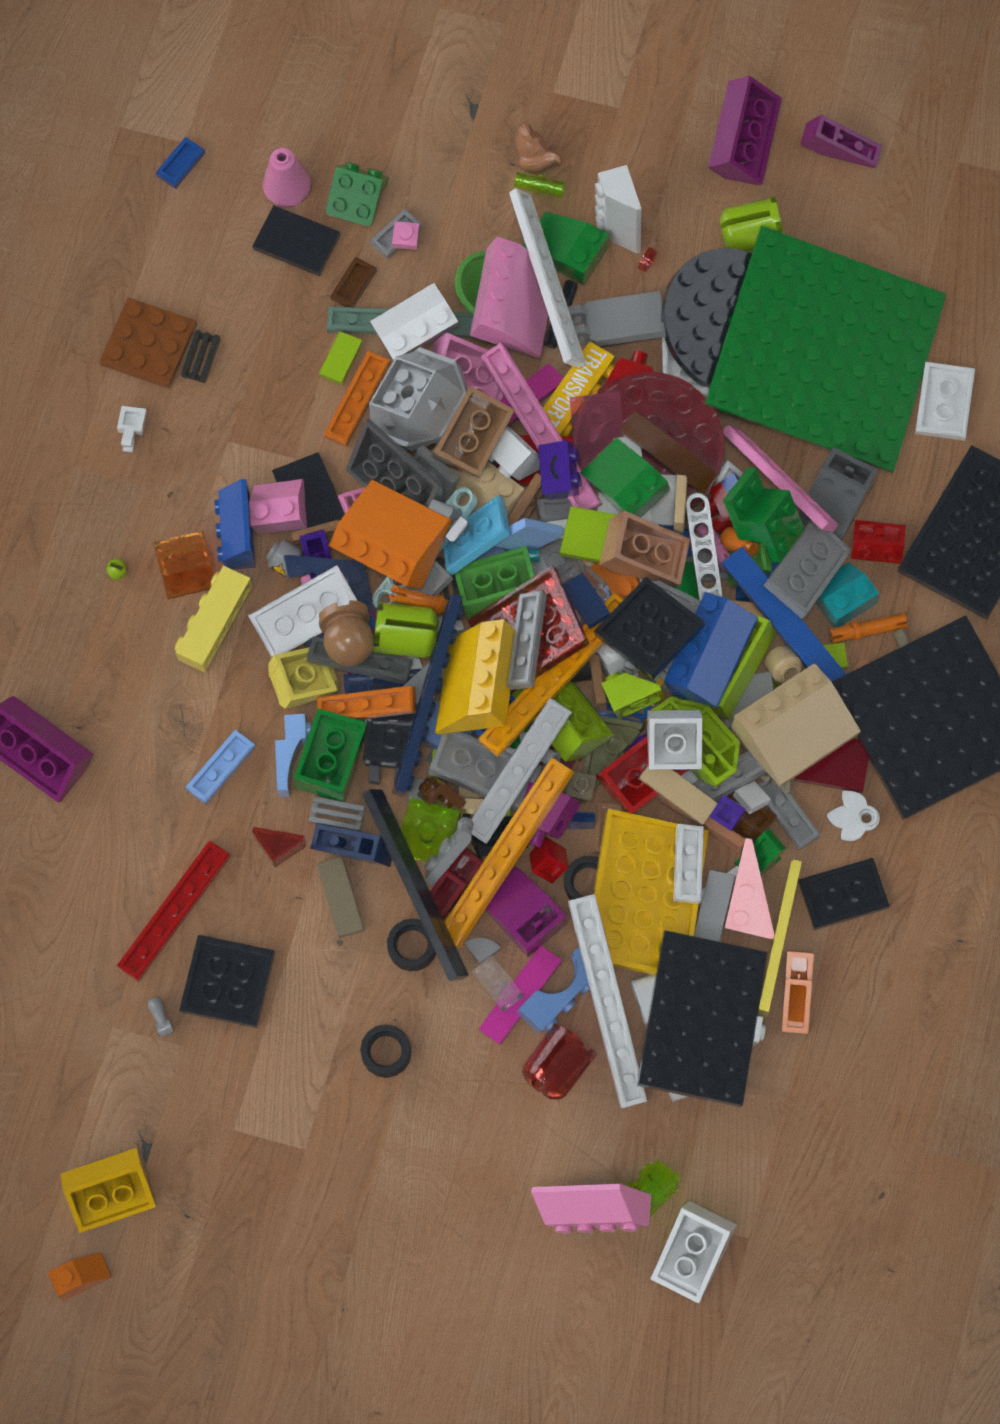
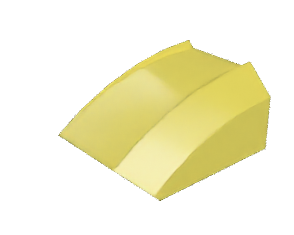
(300, 681)

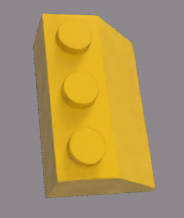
(107, 1190)

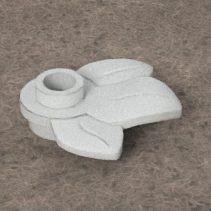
(849, 816)

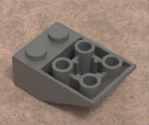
(842, 489)

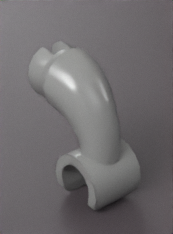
(157, 1010)

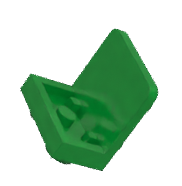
(355, 193)

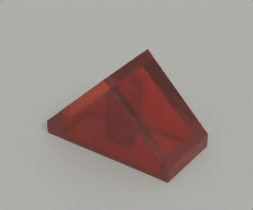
(278, 845)

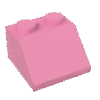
(278, 507)

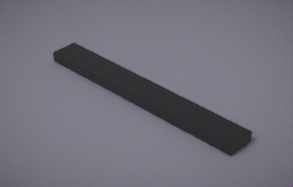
(415, 884)

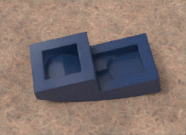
(586, 601)

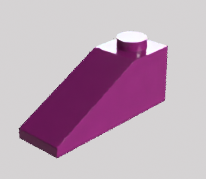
(839, 142)

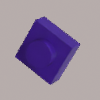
(727, 812)

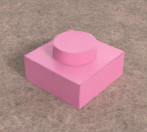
(405, 235)

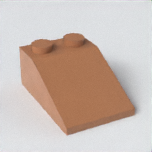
(644, 550)

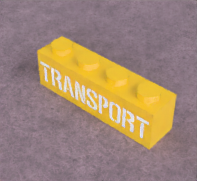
(579, 382)

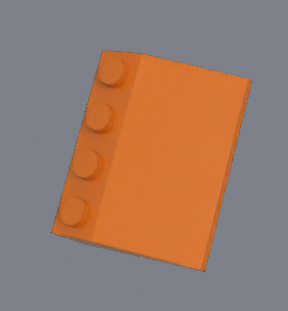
(391, 534)

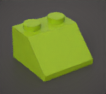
(630, 693)

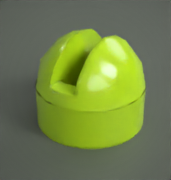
(114, 573)

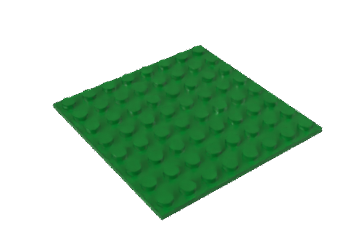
(826, 349)

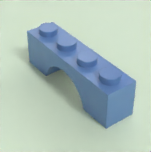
(542, 1007)

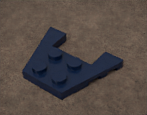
(352, 570)

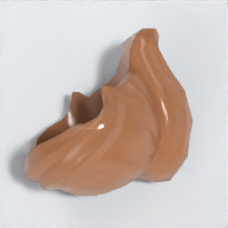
(534, 150)

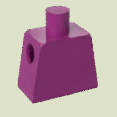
(556, 819)

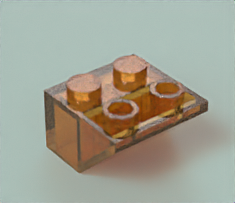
(184, 564)

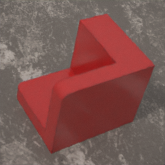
(549, 860)

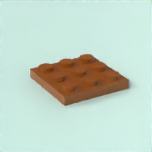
(148, 342)

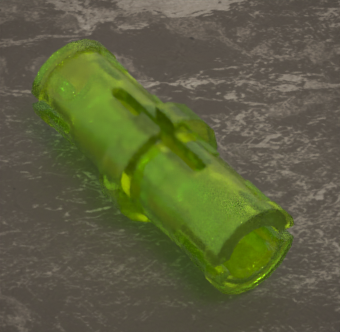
(539, 184)

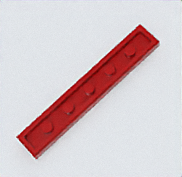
(173, 911)

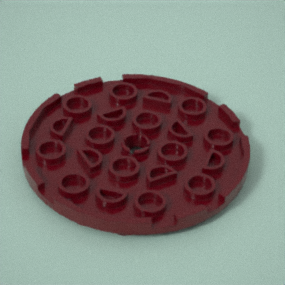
(678, 412)

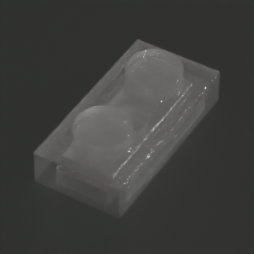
(497, 983)

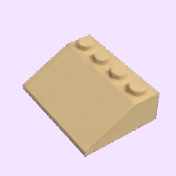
(795, 725)

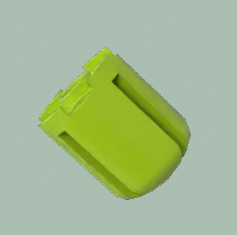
(742, 222)
(405, 630)

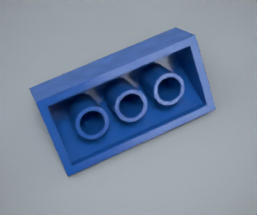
(710, 658)

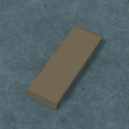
(340, 897)

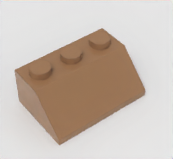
(473, 432)

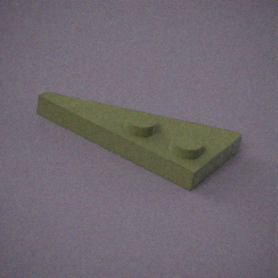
(624, 735)

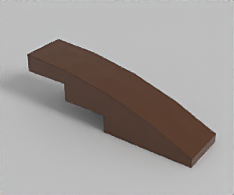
(668, 452)

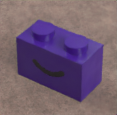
(559, 469)

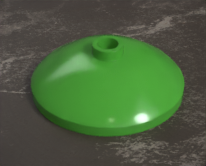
(468, 280)

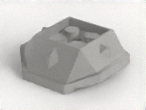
(418, 398)

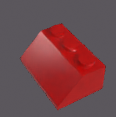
(622, 777)

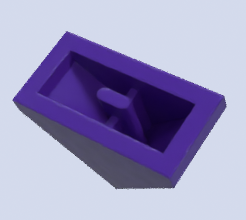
(315, 545)

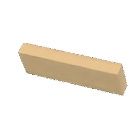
(679, 793)

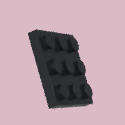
(649, 628)
(227, 981)

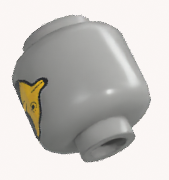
(276, 554)

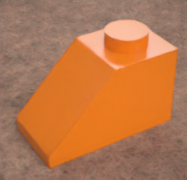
(79, 1275)

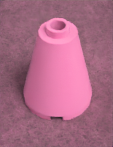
(286, 179)

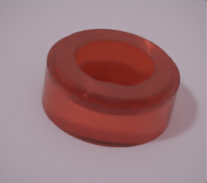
(647, 259)

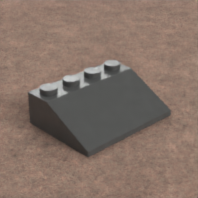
(383, 460)

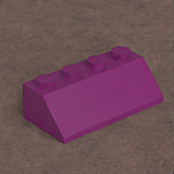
(745, 131)
(40, 750)

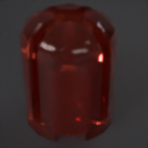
(557, 1063)

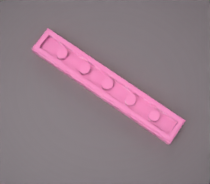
(780, 478)

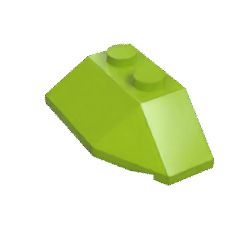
(719, 744)

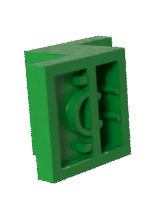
(763, 515)

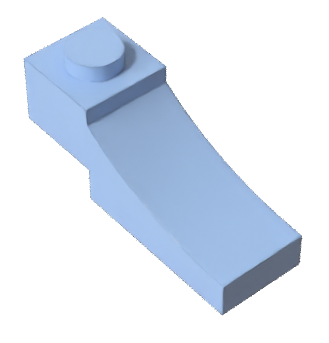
(287, 750)

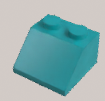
(847, 595)

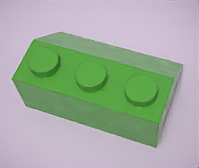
(492, 578)

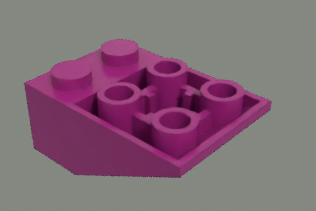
(525, 912)

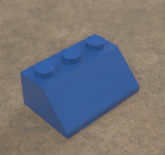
(234, 526)

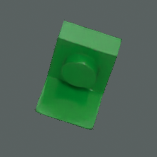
(767, 851)

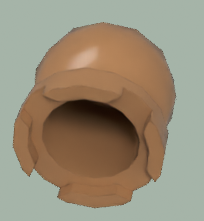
(347, 633)

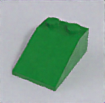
(573, 245)
(626, 479)
(330, 755)

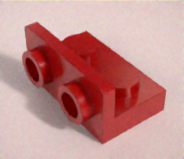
(878, 541)

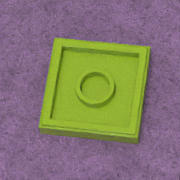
(585, 534)

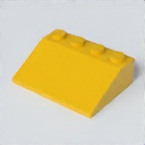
(476, 679)

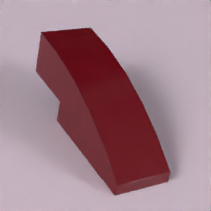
(455, 881)

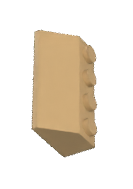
(488, 486)

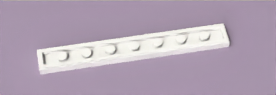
(547, 278)
(607, 1000)

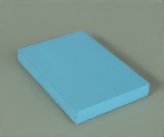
(486, 529)

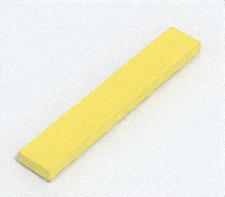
(779, 938)

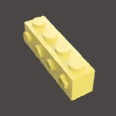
(213, 618)

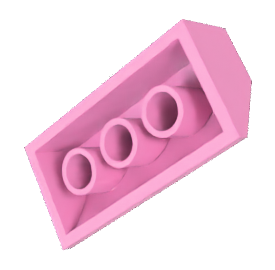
(593, 1207)

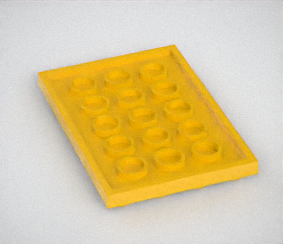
(638, 889)

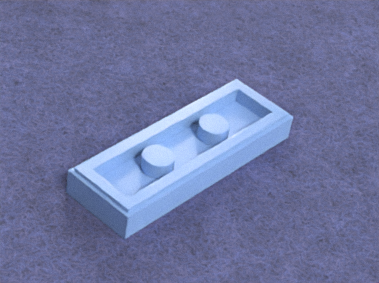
(220, 767)

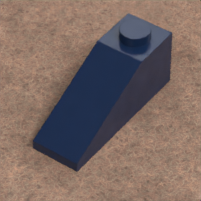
(351, 844)

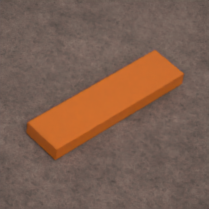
(357, 398)
(371, 703)

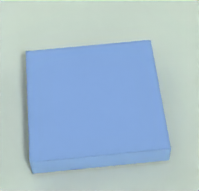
(531, 534)

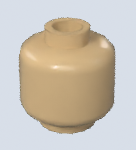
(783, 664)

